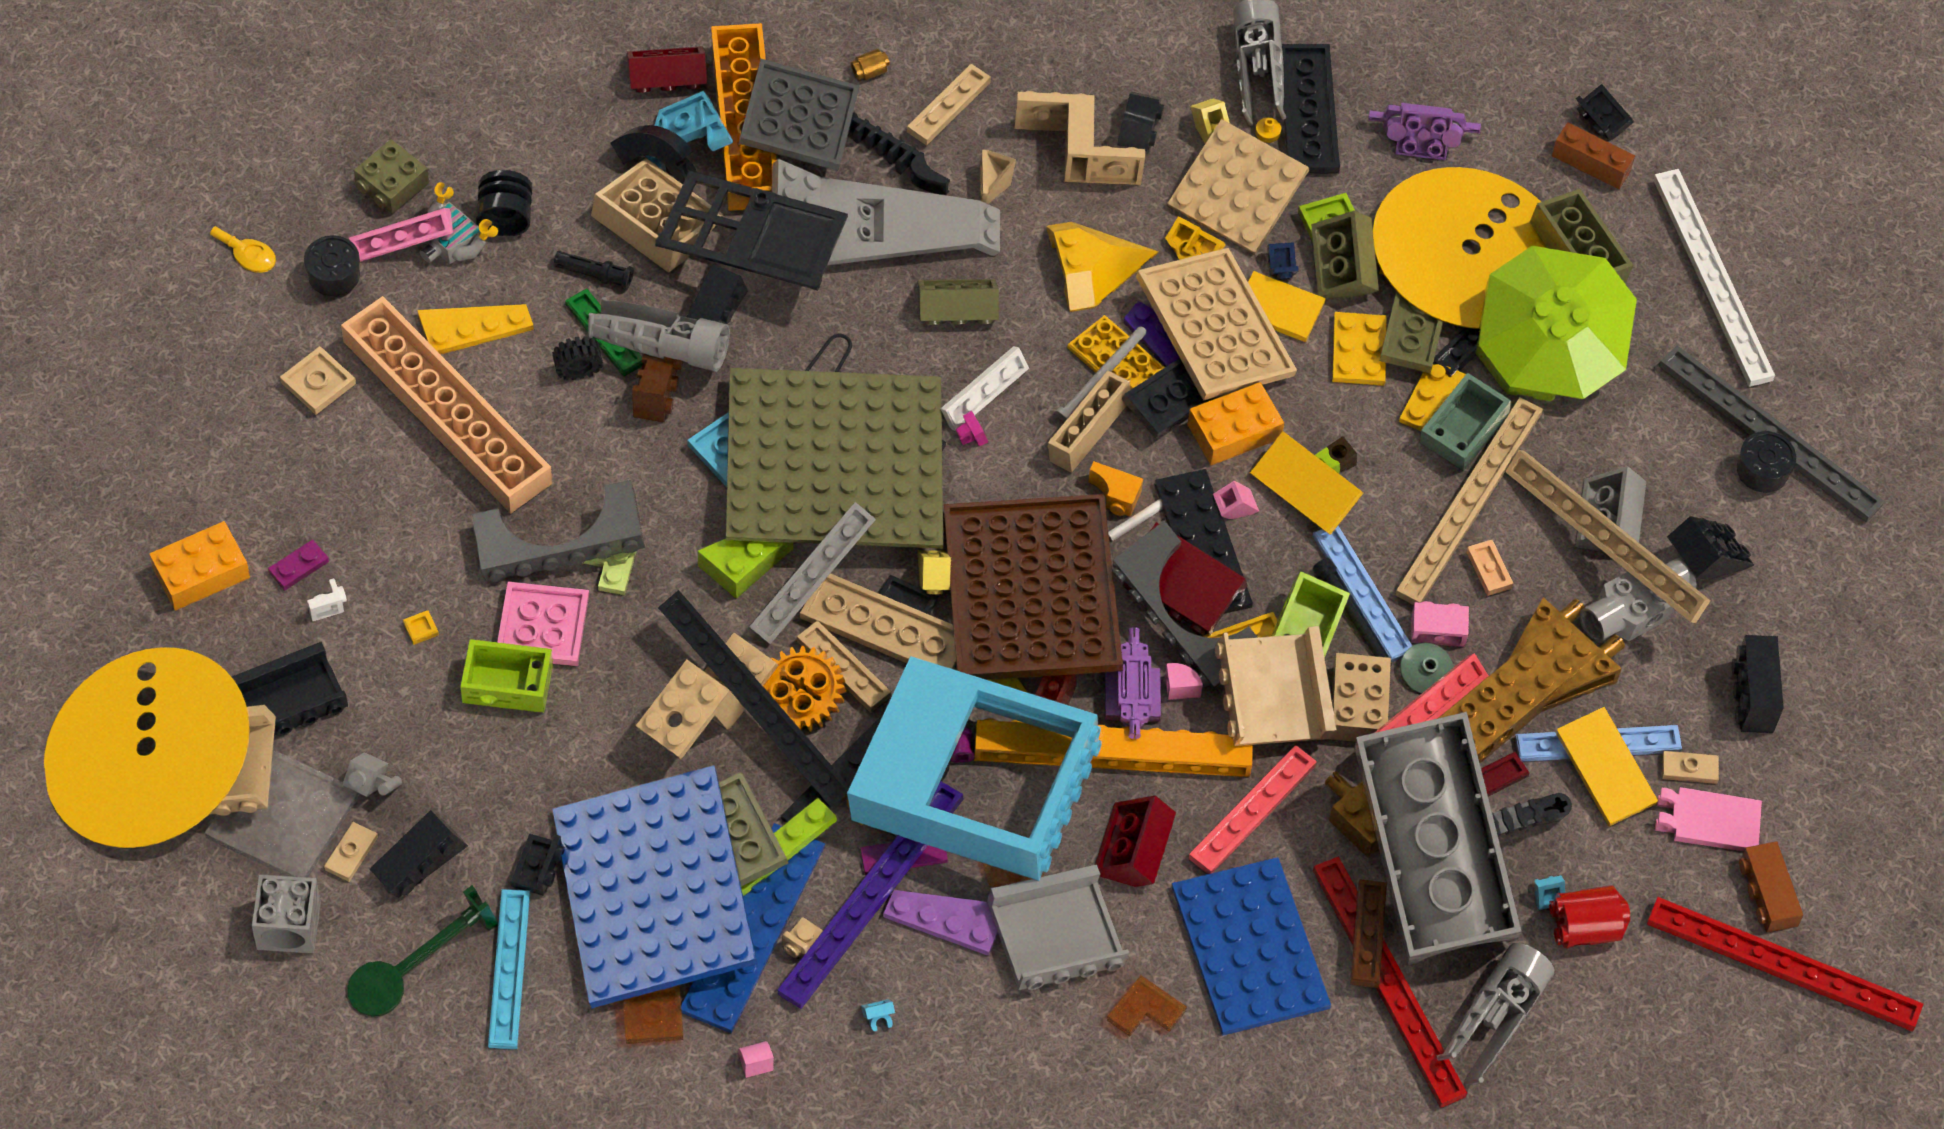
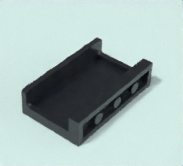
(294, 688)

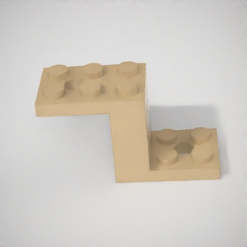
(1076, 117)
(699, 699)

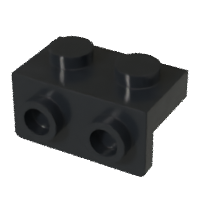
(1605, 112)
(537, 864)

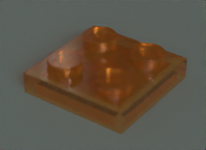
(654, 1017)

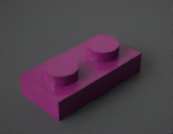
(298, 565)

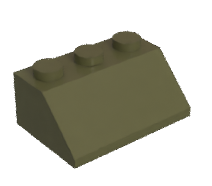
(1345, 256)
(958, 301)

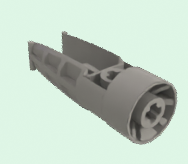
(1258, 26)
(661, 333)
(1515, 980)

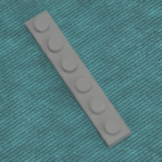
(812, 573)

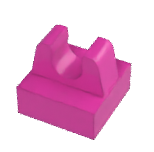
(971, 430)

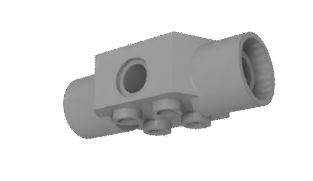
(1629, 607)

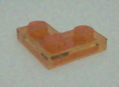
(1145, 1000)

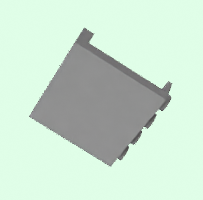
(1056, 928)

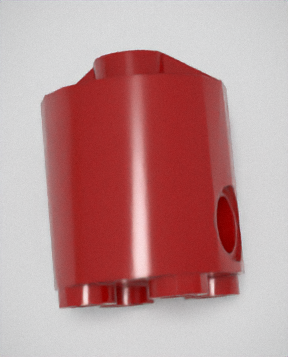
(1589, 916)

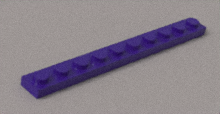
(859, 909)

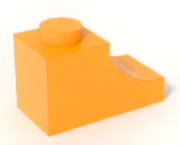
(1119, 488)

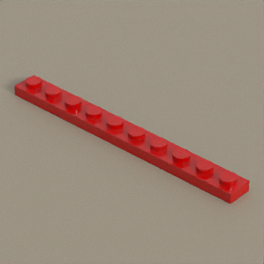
(1785, 964)
(1394, 991)

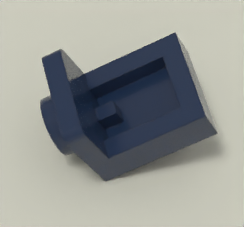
(1282, 260)

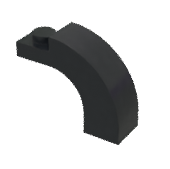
(658, 143)

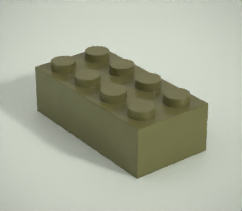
(1574, 226)

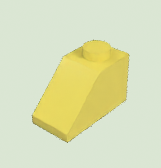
(1207, 116)
(934, 570)

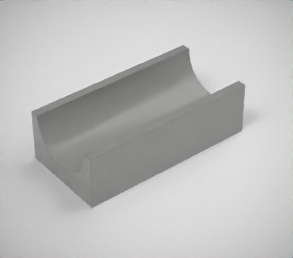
(1437, 837)

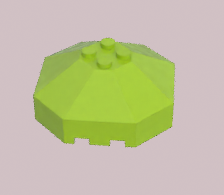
(1555, 324)

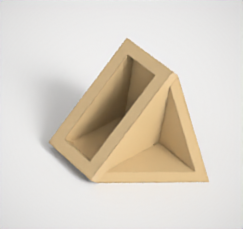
(995, 174)

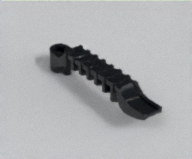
(921, 173)
(1531, 813)

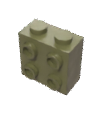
(391, 176)

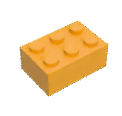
(1235, 423)
(199, 565)

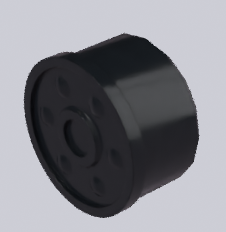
(332, 265)
(1766, 461)

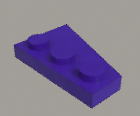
(1156, 336)

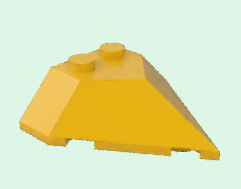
(1094, 262)

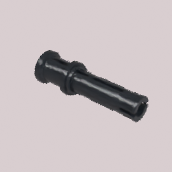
(604, 271)

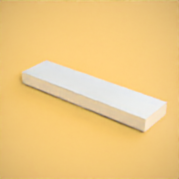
(985, 387)

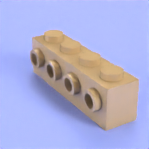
(1088, 422)

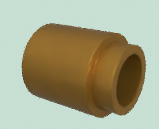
(870, 64)

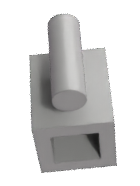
(367, 775)

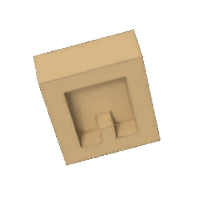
(800, 938)

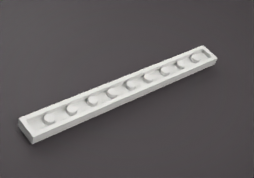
(1714, 278)

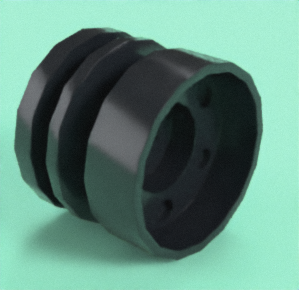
(505, 201)

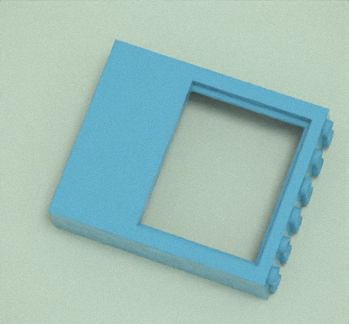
(917, 743)

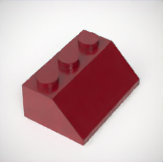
(667, 68)
(1135, 841)

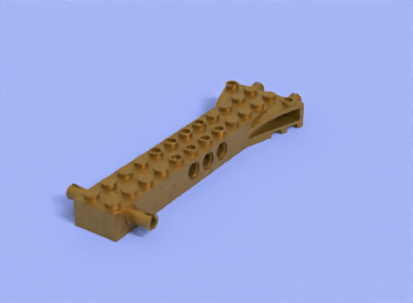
(1544, 671)

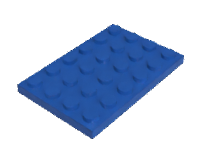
(1250, 946)

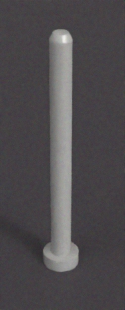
(1111, 363)

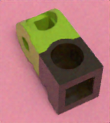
(1339, 455)

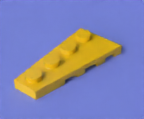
(470, 326)

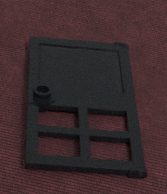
(773, 239)

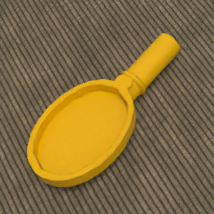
(248, 252)

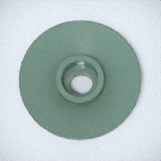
(1416, 673)

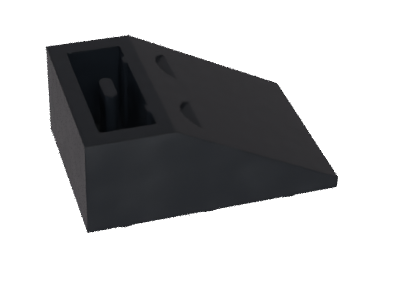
(1709, 548)

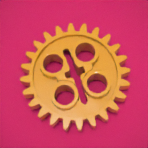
(814, 670)

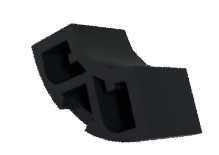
(1139, 121)

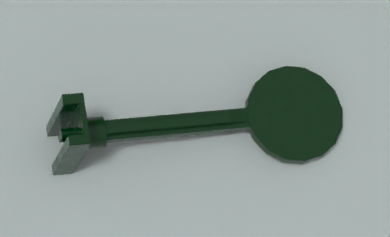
(379, 986)

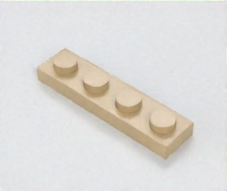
(948, 104)
(858, 678)

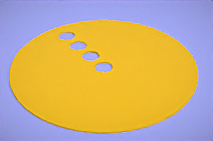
(1422, 236)
(136, 799)

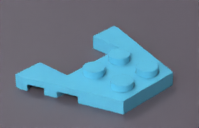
(692, 120)

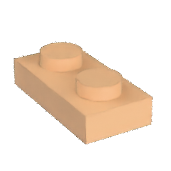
(1489, 567)

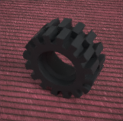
(577, 358)

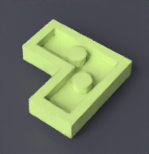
(615, 572)

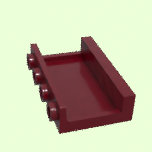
(1197, 588)

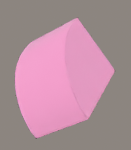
(1235, 501)
(1182, 682)
(756, 1059)

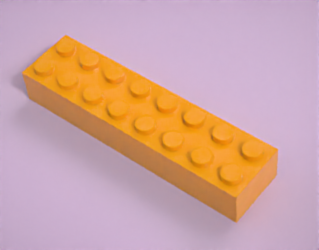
(736, 63)

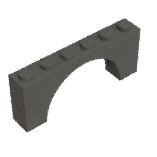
(613, 533)
(1141, 570)

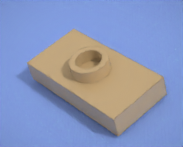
(1690, 767)
(351, 851)

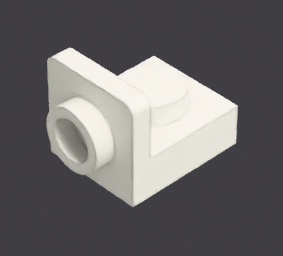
(327, 604)

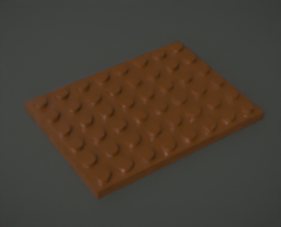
(1032, 587)

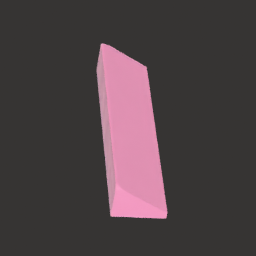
(403, 234)

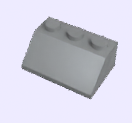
(1618, 497)

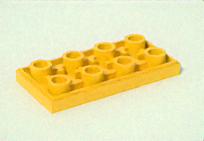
(1102, 341)
(1306, 483)
(1606, 766)

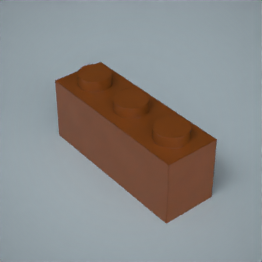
(1593, 155)
(1771, 887)

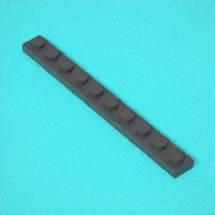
(1754, 419)

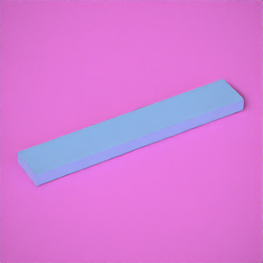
(1363, 593)
(1638, 740)

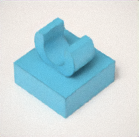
(1546, 890)
(878, 1010)

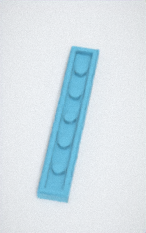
(509, 969)

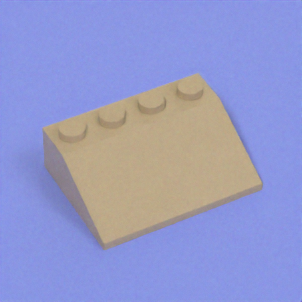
(639, 206)

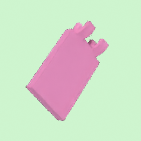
(1710, 818)

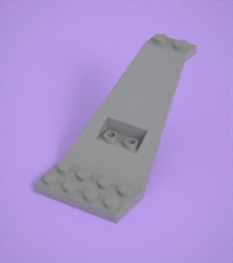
(892, 220)

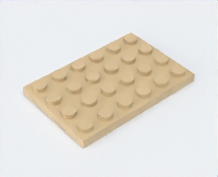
(1216, 323)

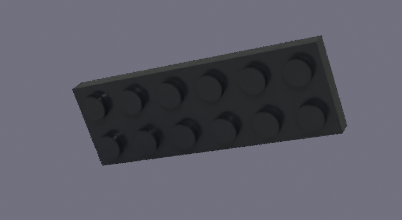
(1310, 107)
(1197, 519)

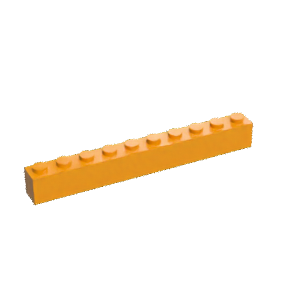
(1154, 751)

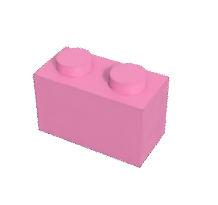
(1439, 624)

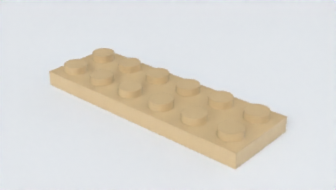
(880, 622)

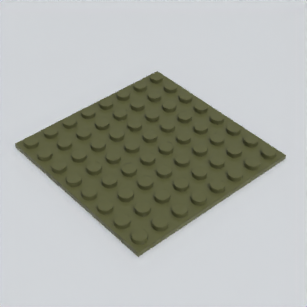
(829, 439)

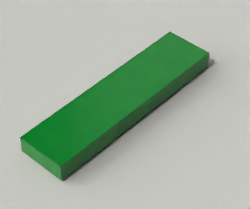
(623, 359)

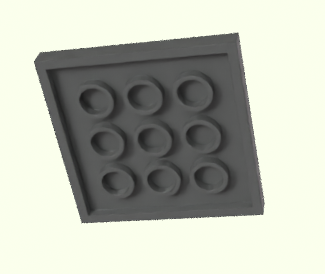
(799, 114)

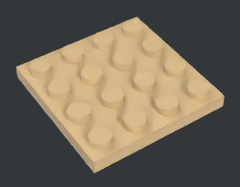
(1238, 186)

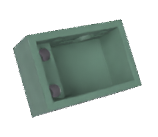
(1465, 421)

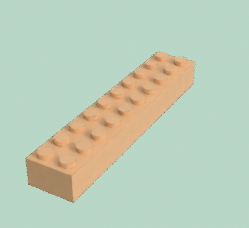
(447, 404)

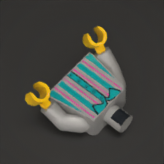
(466, 238)

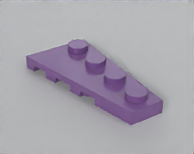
(948, 918)

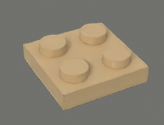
(317, 380)

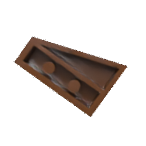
(654, 388)

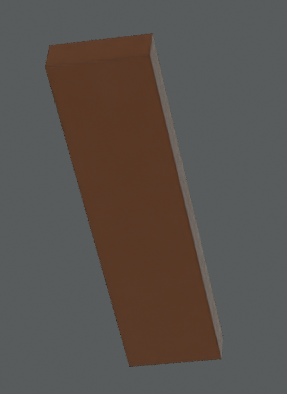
(1368, 933)

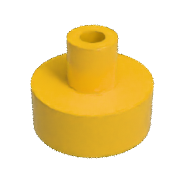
(1268, 130)

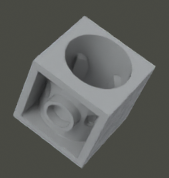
(286, 914)

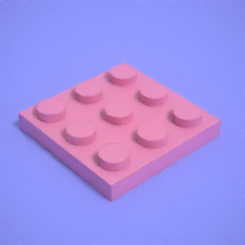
(545, 619)

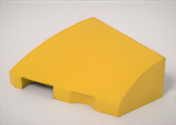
(1189, 240)

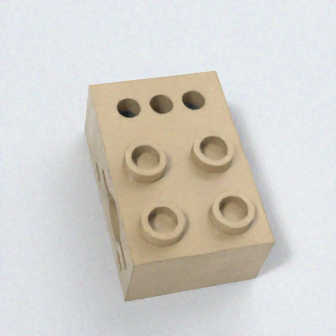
(1359, 695)

